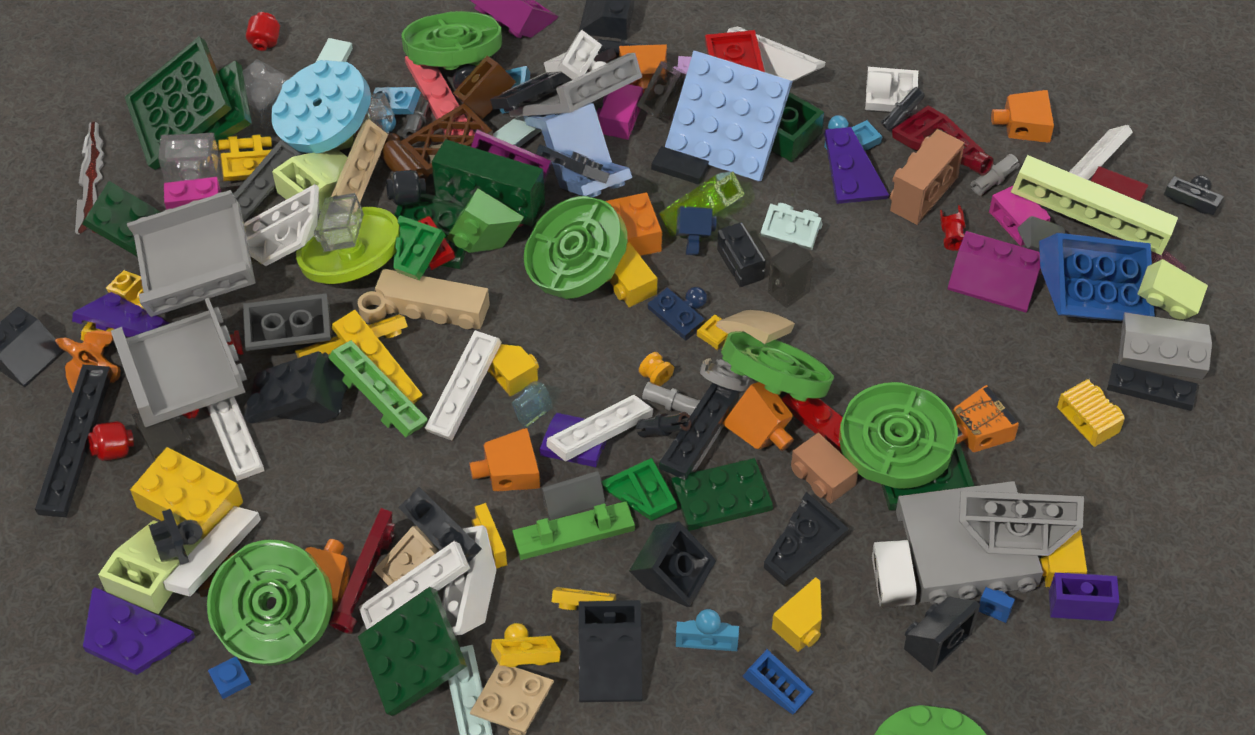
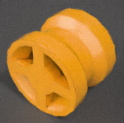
(656, 369)

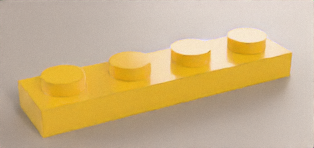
(389, 327)
(355, 328)

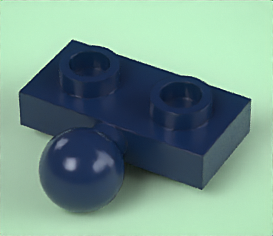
(679, 313)

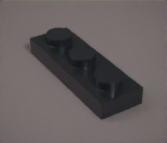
(1152, 387)

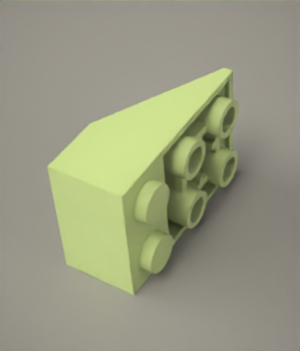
(310, 169)
(137, 572)

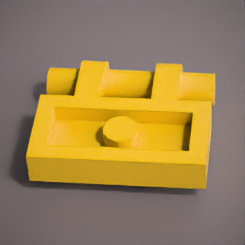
(238, 164)

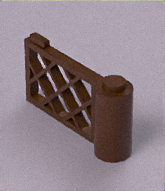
(402, 156)

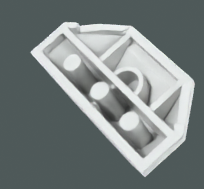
(784, 61)
(283, 227)
(469, 595)

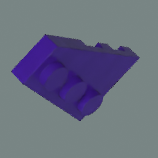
(851, 169)
(117, 312)

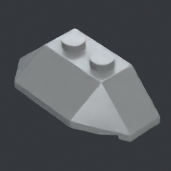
(1020, 521)

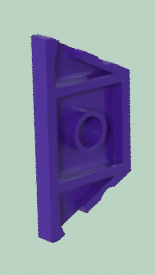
(129, 634)

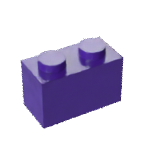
(1083, 596)

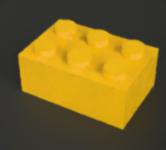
(187, 490)

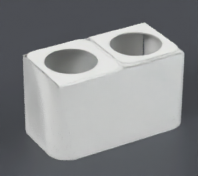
(894, 573)

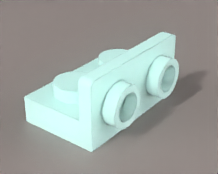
(791, 226)

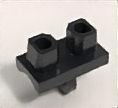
(170, 537)

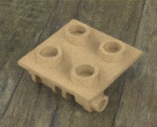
(512, 698)

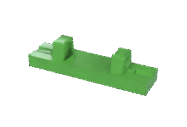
(377, 388)
(573, 530)

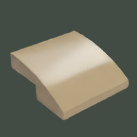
(758, 324)
(406, 555)

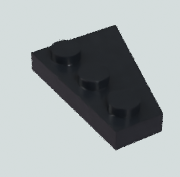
(805, 540)

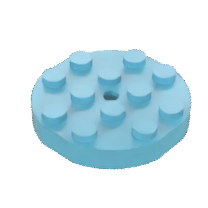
(321, 106)

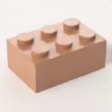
(926, 176)

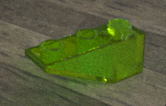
(714, 193)

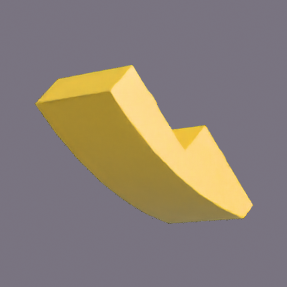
(127, 286)

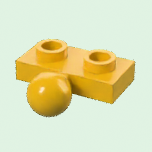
(521, 649)

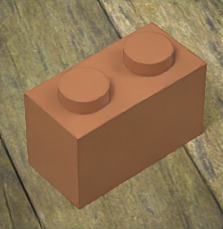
(824, 468)

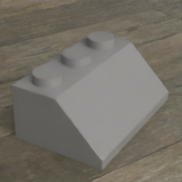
(1165, 345)

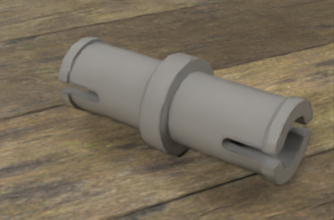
(995, 175)
(669, 398)

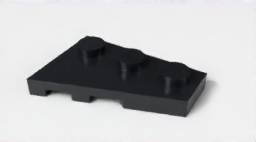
(577, 162)

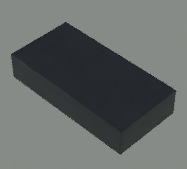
(680, 165)

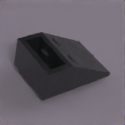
(610, 651)

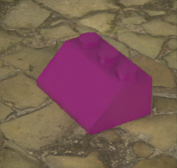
(521, 16)
(499, 147)
(995, 271)

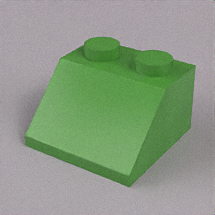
(484, 224)

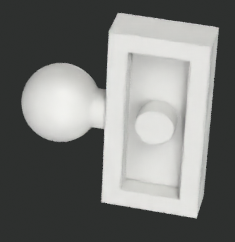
(580, 56)

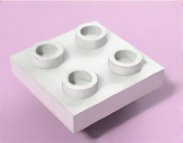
(888, 86)

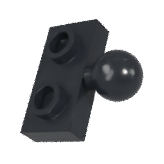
(1194, 193)

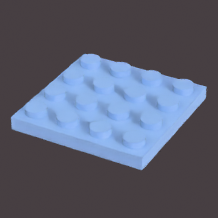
(728, 115)

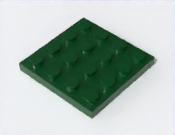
(178, 99)

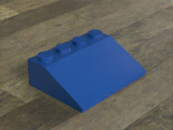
(1095, 275)

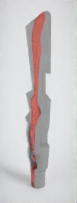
(89, 174)

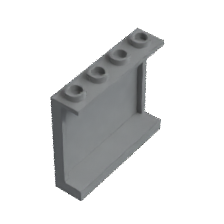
(583, 89)
(192, 253)
(180, 366)
(949, 557)

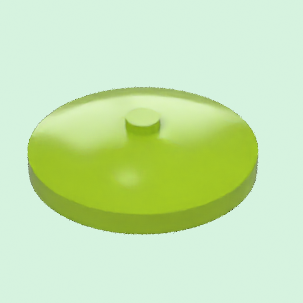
(372, 250)

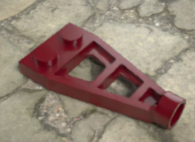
(927, 121)
(379, 538)

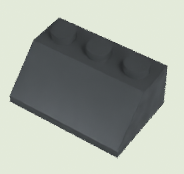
(287, 322)

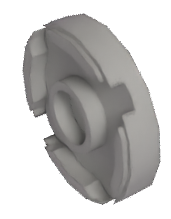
(722, 375)

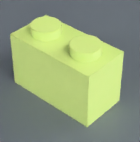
(1172, 290)

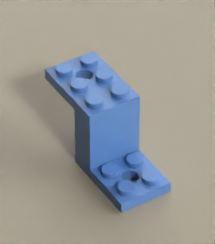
(582, 134)

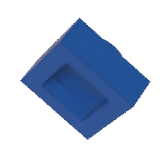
(996, 604)
(229, 677)

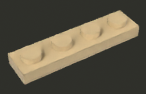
(361, 160)

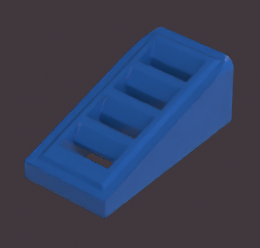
(771, 690)

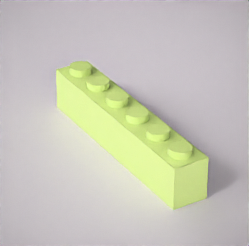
(1094, 204)

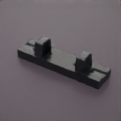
(437, 524)

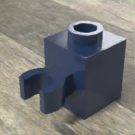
(694, 223)

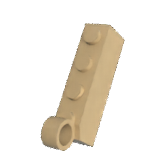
(425, 299)

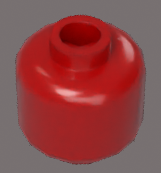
(262, 31)
(110, 441)

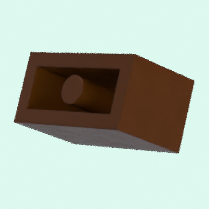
(482, 85)

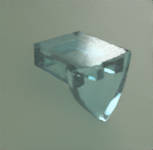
(532, 403)

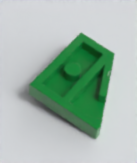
(415, 247)
(642, 490)

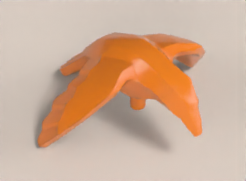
(87, 353)

